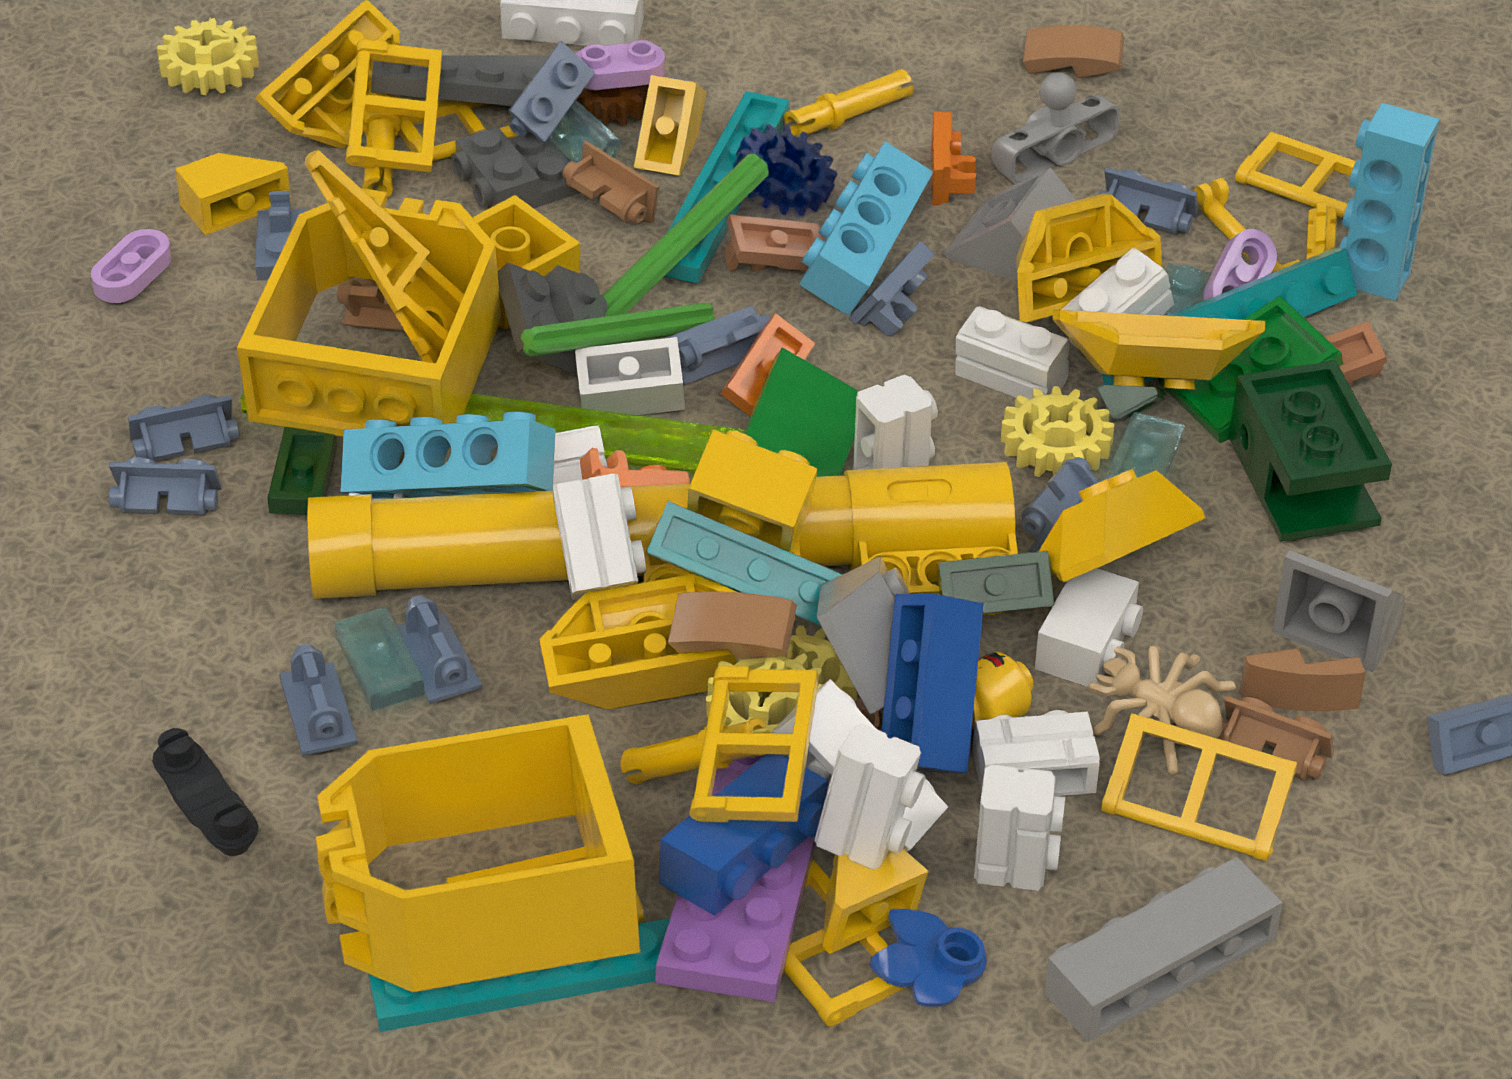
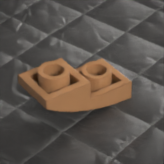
(1085, 48)
(733, 621)
(1290, 684)

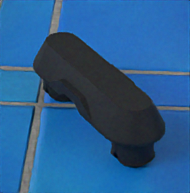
(204, 793)

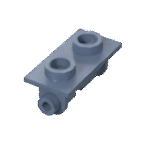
(550, 93)
(1168, 205)
(718, 343)
(159, 430)
(141, 481)
(1046, 508)
(437, 651)
(316, 703)

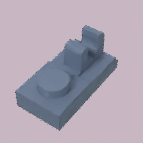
(273, 231)
(892, 293)
(1471, 735)

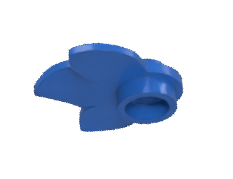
(929, 957)

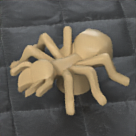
(1164, 701)

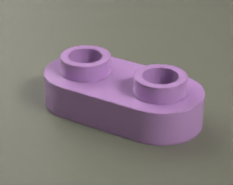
(623, 64)
(131, 265)
(1233, 271)

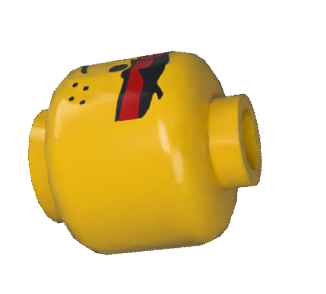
(1001, 688)

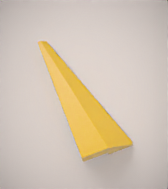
(396, 260)

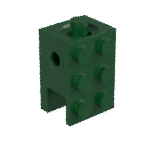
(1307, 450)

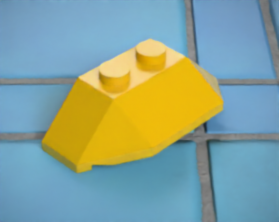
(318, 88)
(1074, 246)
(1157, 344)
(1116, 520)
(617, 649)

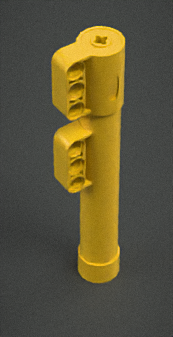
(498, 538)

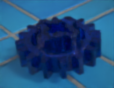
(790, 167)

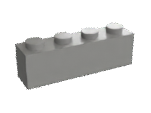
(1162, 948)

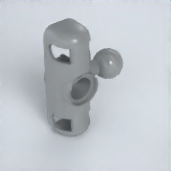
(1052, 131)

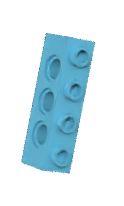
(1388, 198)
(865, 228)
(521, 463)

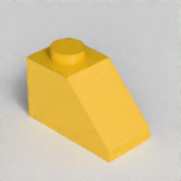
(669, 125)
(228, 189)
(862, 897)

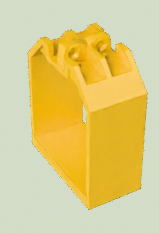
(342, 388)
(489, 922)

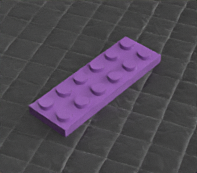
(747, 941)

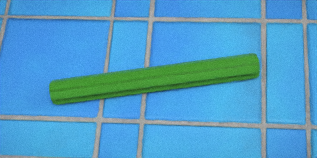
(685, 235)
(614, 329)

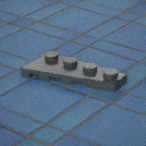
(462, 78)

